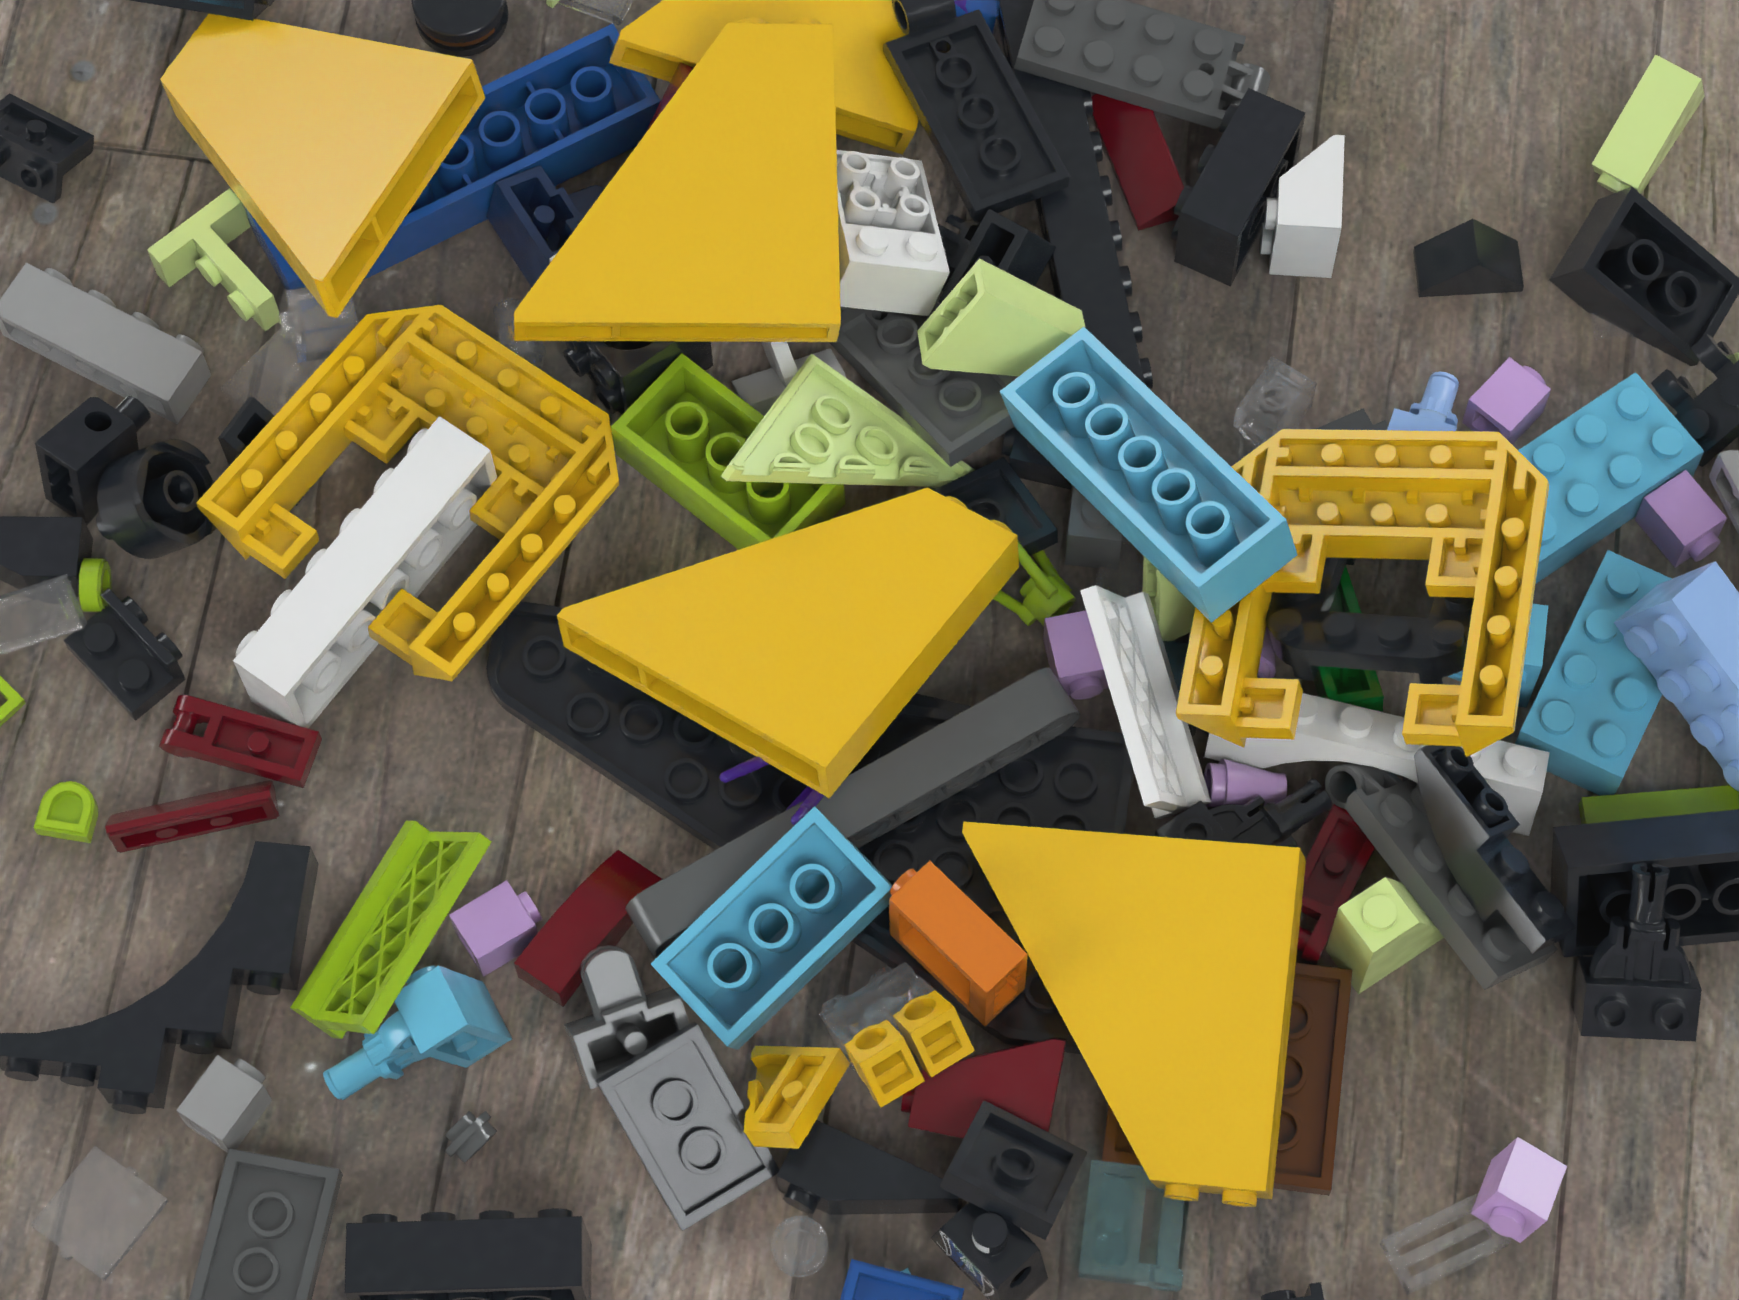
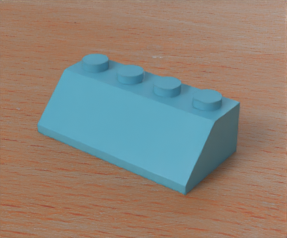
(774, 929)

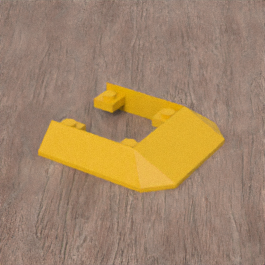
(379, 390)
(1386, 495)

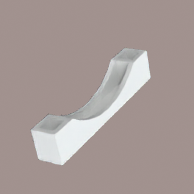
(1375, 739)

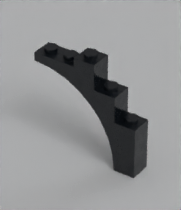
(198, 1007)

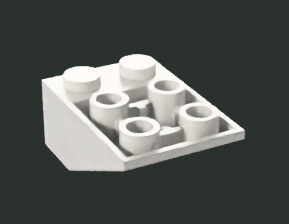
(887, 235)

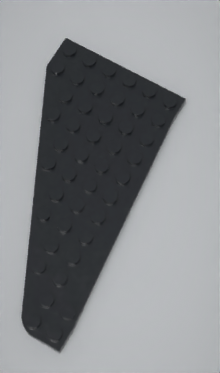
(676, 768)

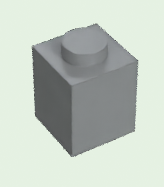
(225, 1102)

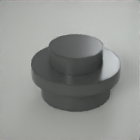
(469, 1135)

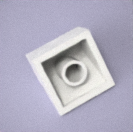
(1306, 215)

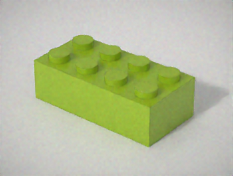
(684, 439)

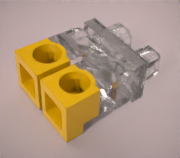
(887, 1021)

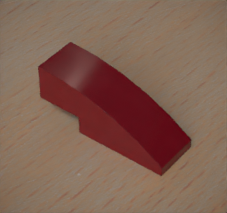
(586, 920)

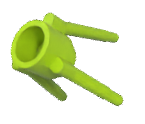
(1044, 592)

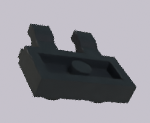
(1714, 413)

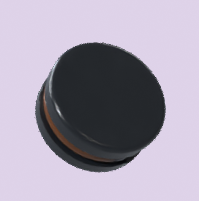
(460, 26)

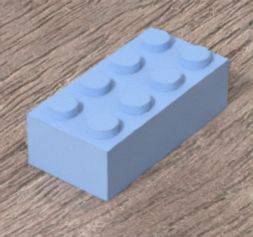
(1691, 647)

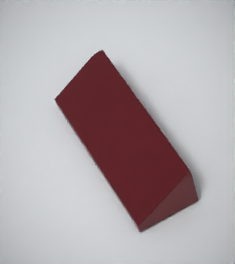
(1139, 160)
(193, 816)

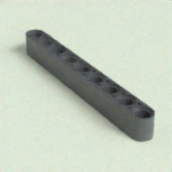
(874, 796)

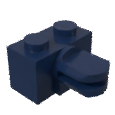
(536, 217)

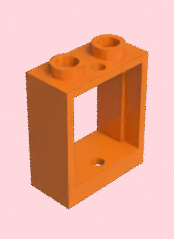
(956, 942)

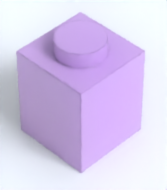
(1507, 401)
(1681, 519)
(1074, 655)
(496, 926)
(1518, 1190)

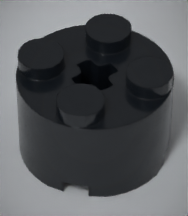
(152, 499)

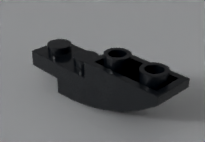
(1472, 834)

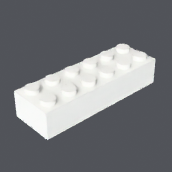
(389, 544)

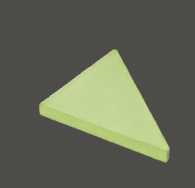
(836, 434)

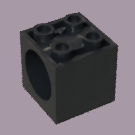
(626, 374)

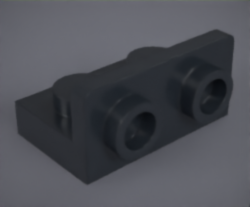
(38, 147)
(127, 655)

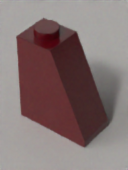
(1013, 1079)

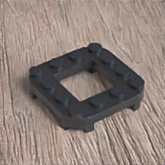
(1312, 636)

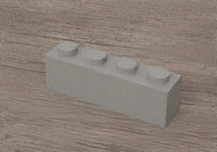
(103, 342)

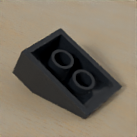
(1646, 275)

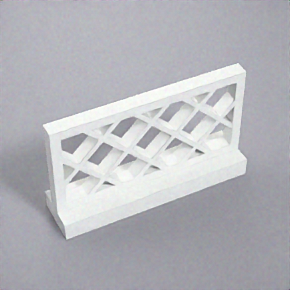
(1146, 701)

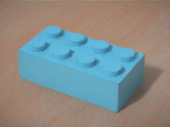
(1604, 466)
(1596, 689)

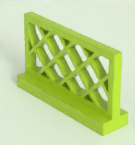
(388, 929)

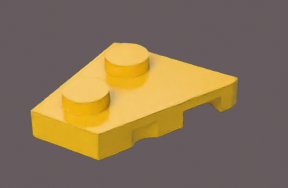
(790, 1092)

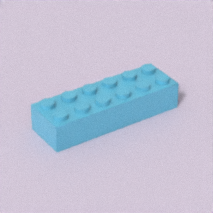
(1149, 474)

